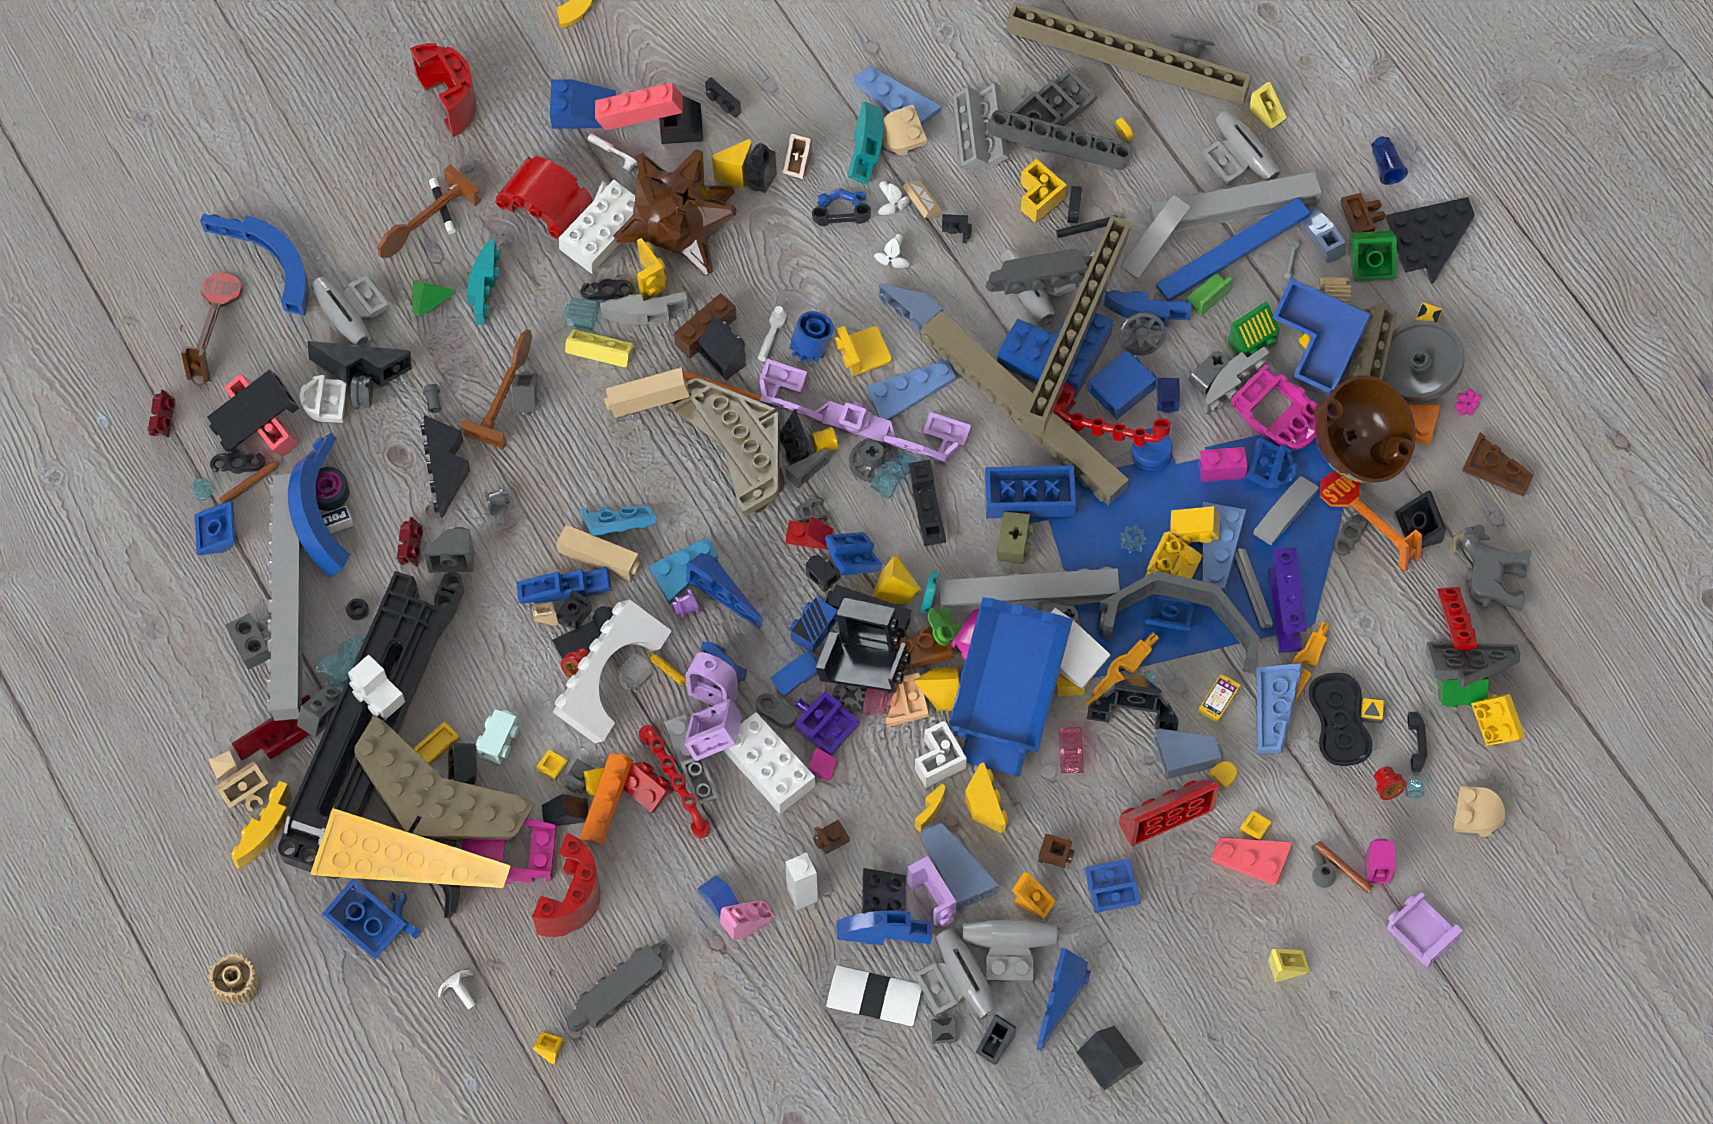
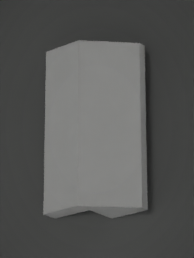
(972, 118)

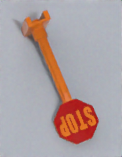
(1344, 492)

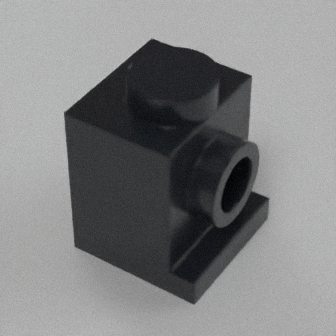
(822, 572)
(574, 618)

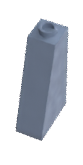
(957, 867)

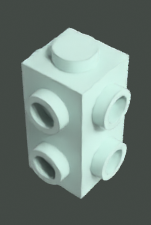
(498, 734)

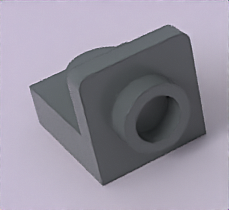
(574, 779)

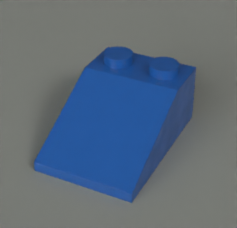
(574, 103)
(363, 919)

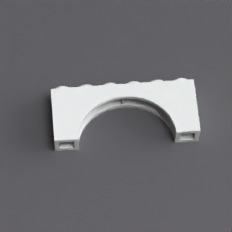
(581, 702)

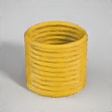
(825, 439)

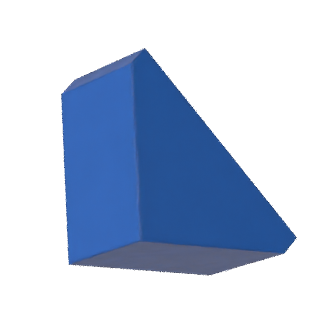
(717, 894)

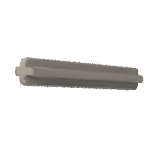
(1253, 589)

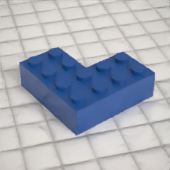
(1334, 332)
(1029, 349)

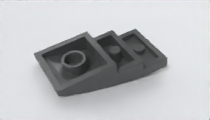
(1058, 100)

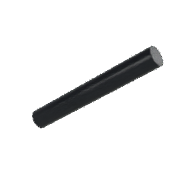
(1082, 227)

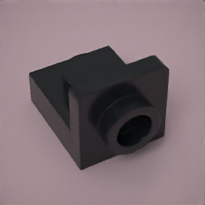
(956, 224)

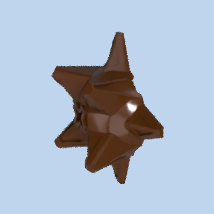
(677, 209)

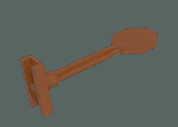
(397, 235)
(485, 431)

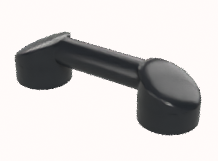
(861, 214)
(1416, 723)

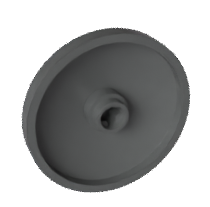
(1424, 360)

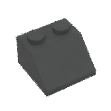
(451, 552)

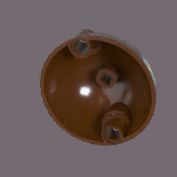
(1358, 423)

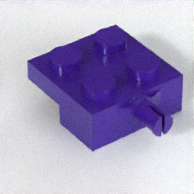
(826, 723)

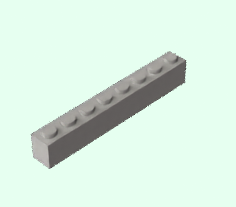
(1244, 200)
(1028, 590)

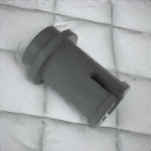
(432, 392)

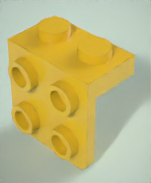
(652, 279)
(862, 349)

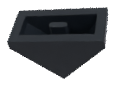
(565, 810)
(996, 1039)

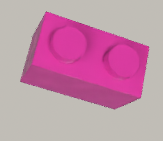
(1222, 464)
(1380, 861)

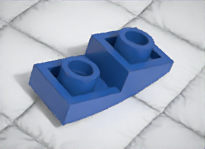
(795, 673)

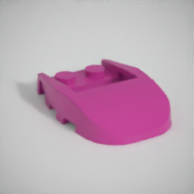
(1294, 426)
(540, 855)

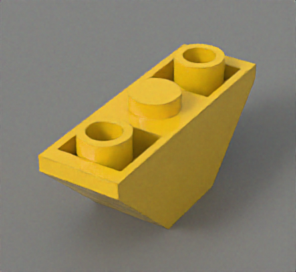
(984, 800)

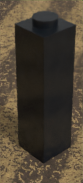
(836, 597)

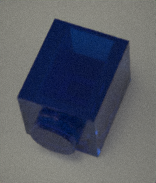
(1167, 395)

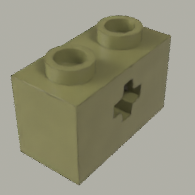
(1014, 549)

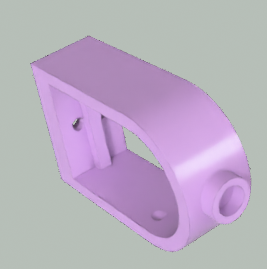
(709, 672)

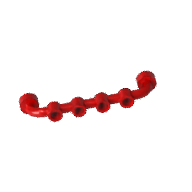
(1161, 426)
(648, 736)

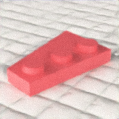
(1253, 857)

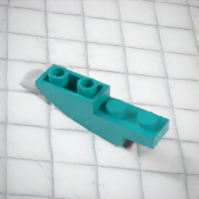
(868, 143)
(481, 279)

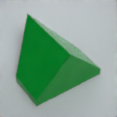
(427, 297)

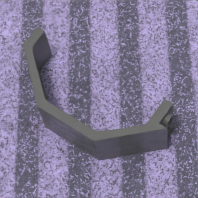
(1186, 590)

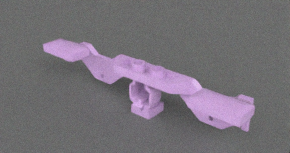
(856, 418)

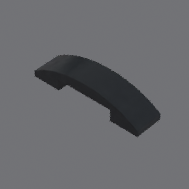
(926, 503)

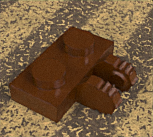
(1358, 213)

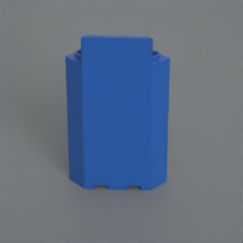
(1008, 683)

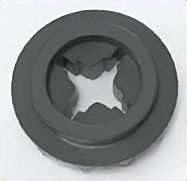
(849, 704)

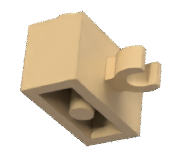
(242, 786)

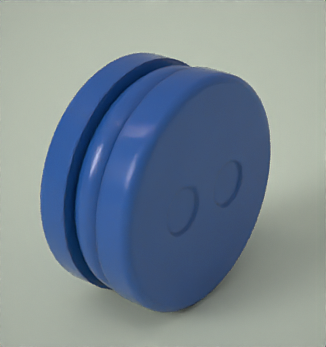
(1153, 455)

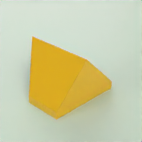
(896, 584)
(940, 687)

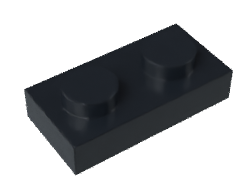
(726, 100)

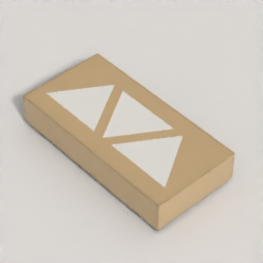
(922, 199)

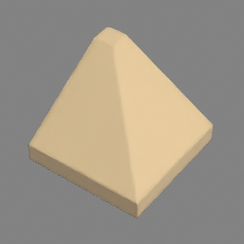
(545, 613)
(223, 765)

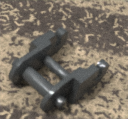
(809, 506)

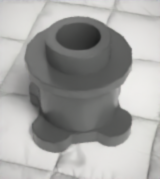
(496, 499)

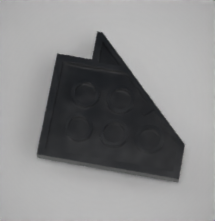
(1430, 234)

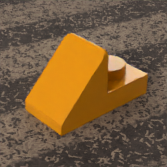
(1032, 896)

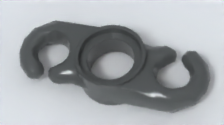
(1350, 541)

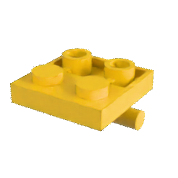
(1174, 557)
(1498, 719)

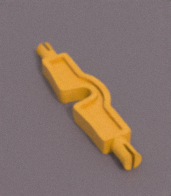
(1310, 654)
(1129, 661)

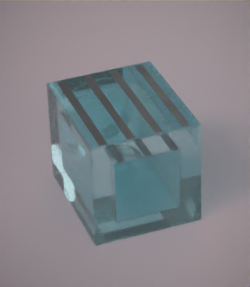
(581, 313)

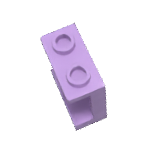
(925, 873)
(1422, 930)

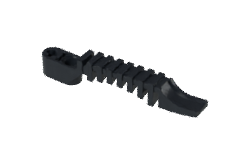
(461, 769)

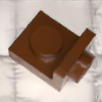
(830, 837)

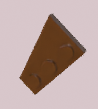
(1493, 466)

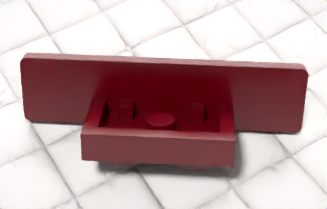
(270, 737)

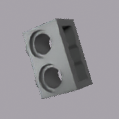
(246, 642)
(317, 711)

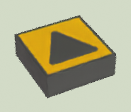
(1372, 710)

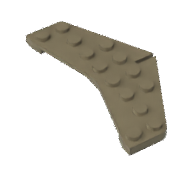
(747, 434)
(444, 806)

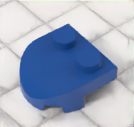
(1271, 465)

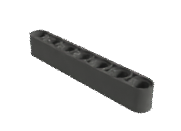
(1049, 135)

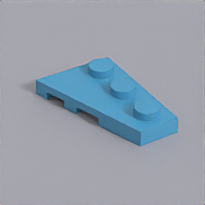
(611, 521)
(671, 571)

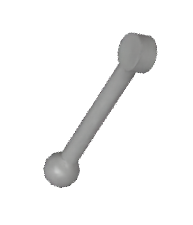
(1294, 246)

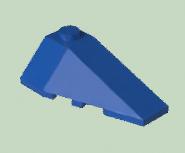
(713, 580)
(1067, 985)

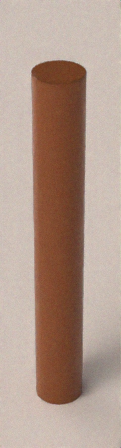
(248, 482)
(1342, 866)

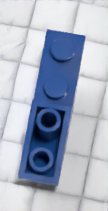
(1136, 302)
(877, 925)

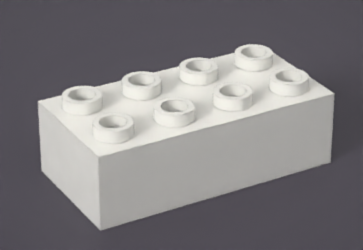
(590, 236)
(770, 764)

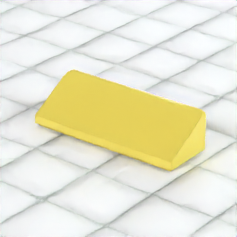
(599, 348)

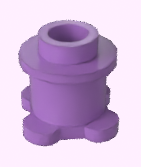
(685, 604)

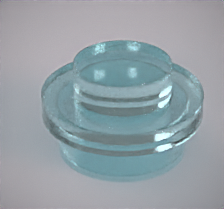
(201, 489)

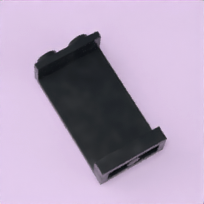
(251, 410)
(862, 665)

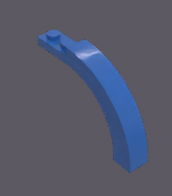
(269, 237)
(305, 512)

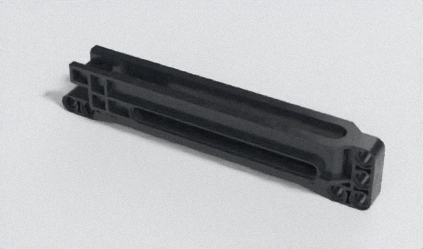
(400, 630)

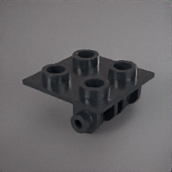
(794, 439)
(883, 891)

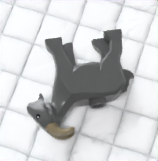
(1489, 567)

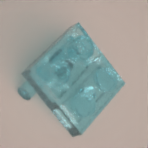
(339, 665)

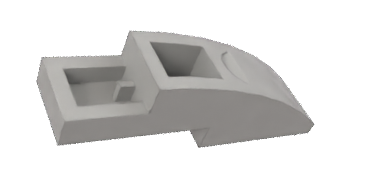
(639, 312)
(1231, 376)
(693, 771)

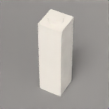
(801, 881)

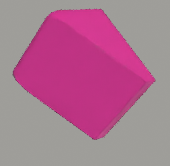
(822, 764)

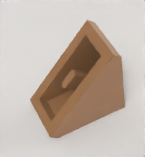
(798, 155)

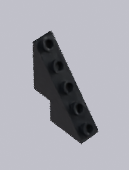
(354, 361)
(447, 468)

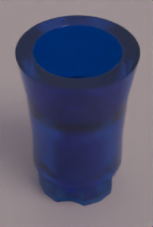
(1388, 161)

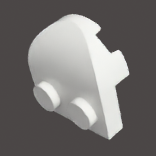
(324, 399)

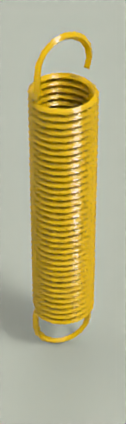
(667, 668)

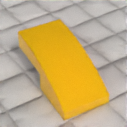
(933, 803)

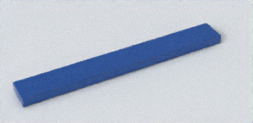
(1233, 249)

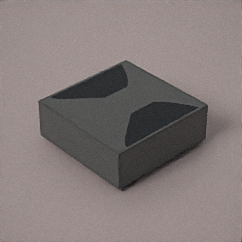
(943, 1030)

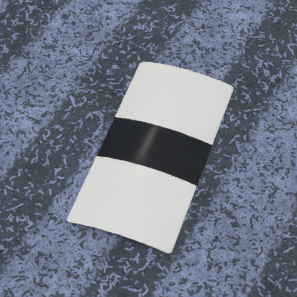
(874, 995)

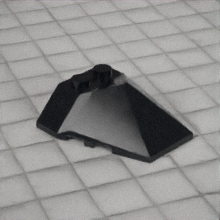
(1135, 694)

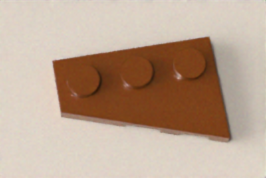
(925, 649)

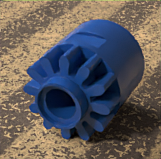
(811, 336)

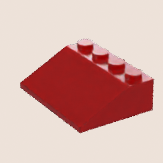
(1168, 811)

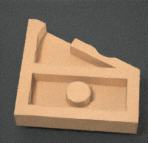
(907, 703)

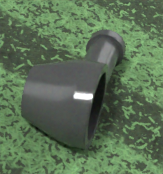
(1318, 877)

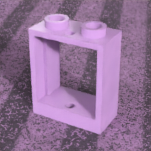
(713, 731)

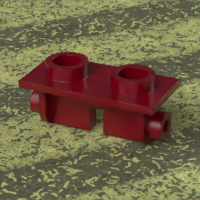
(162, 406)
(410, 533)

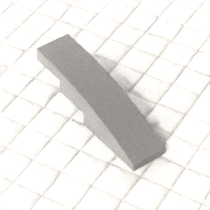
(1155, 236)
(1286, 510)

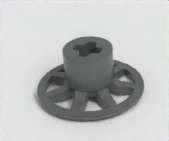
(1191, 45)
(1141, 330)
(872, 457)

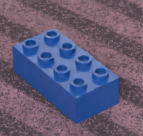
(1030, 490)

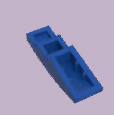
(558, 587)

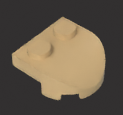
(903, 131)
(1479, 811)

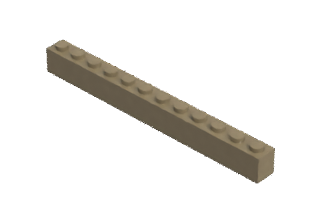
(1128, 53)
(1076, 326)
(1013, 399)

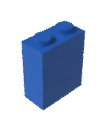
(1122, 384)

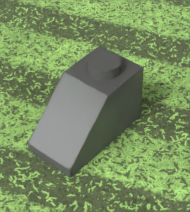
(525, 393)

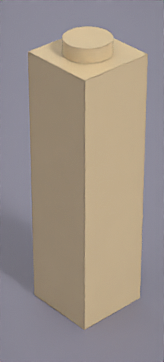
(647, 392)
(598, 553)

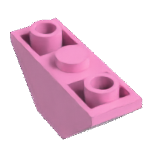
(745, 918)

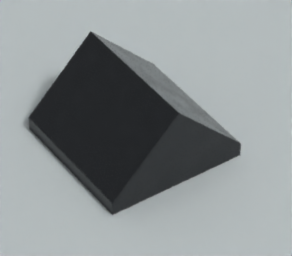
(1424, 517)
(1109, 1057)

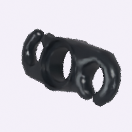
(599, 295)
(245, 467)

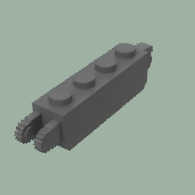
(1039, 272)
(620, 987)

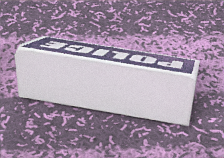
(337, 519)

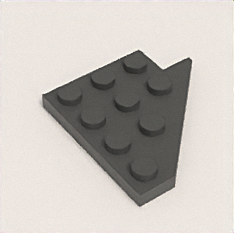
(1471, 665)

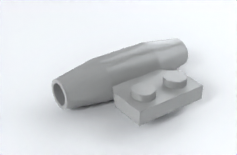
(1238, 152)
(1038, 301)
(349, 308)
(1009, 946)
(956, 978)

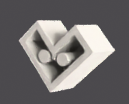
(374, 688)
(944, 756)

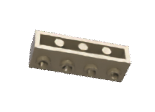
(1374, 347)

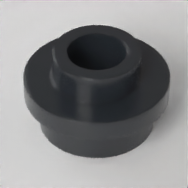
(357, 603)

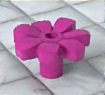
(1467, 402)

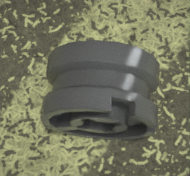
(361, 391)

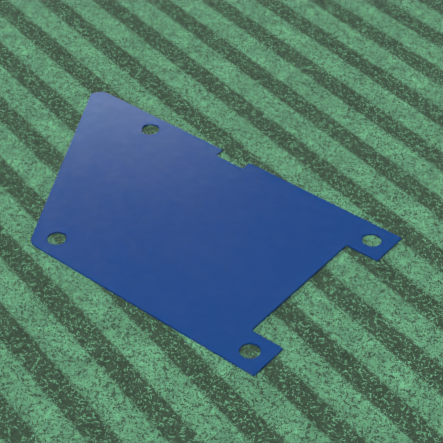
(1093, 543)

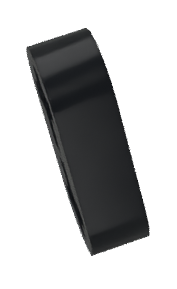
(1074, 205)

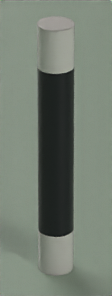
(444, 210)

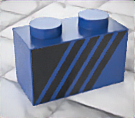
(813, 625)

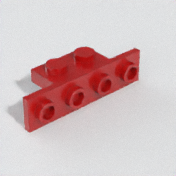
(1457, 618)

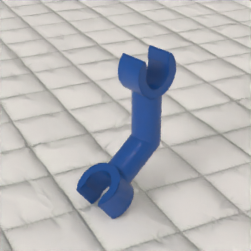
(826, 199)
(397, 910)

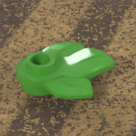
(943, 628)

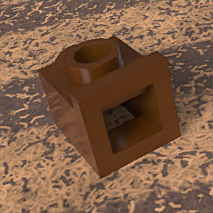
(1056, 844)

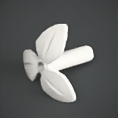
(893, 195)
(892, 250)
(454, 982)

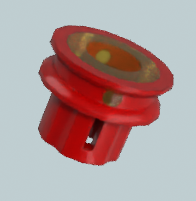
(570, 663)
(1389, 783)

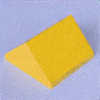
(730, 164)

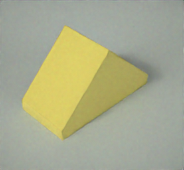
(1267, 106)
(1287, 963)

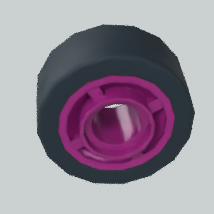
(339, 492)

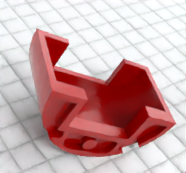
(439, 65)
(546, 193)
(582, 898)

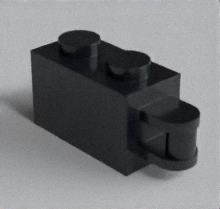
(760, 168)

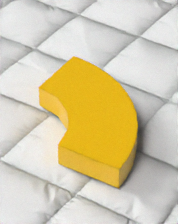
(573, 11)

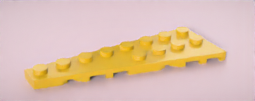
(379, 852)

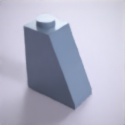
(1186, 752)

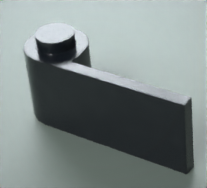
(584, 635)

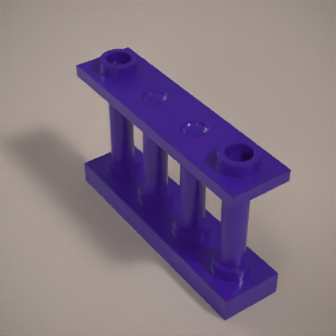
(1287, 600)

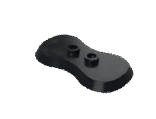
(1342, 734)

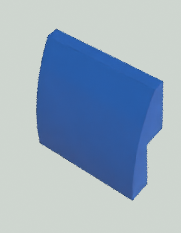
(853, 553)
(1112, 885)

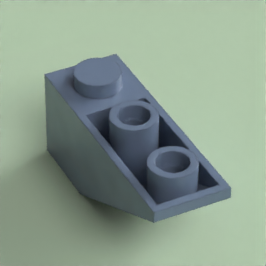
(1323, 234)
(914, 306)

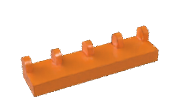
(606, 798)

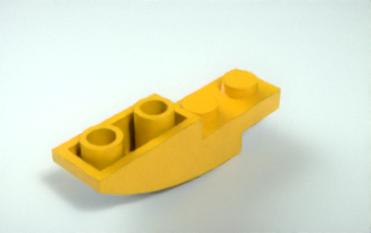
(260, 834)

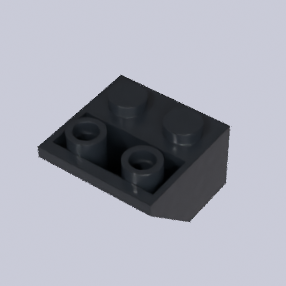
(683, 126)
(722, 348)

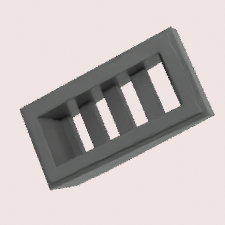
(805, 469)

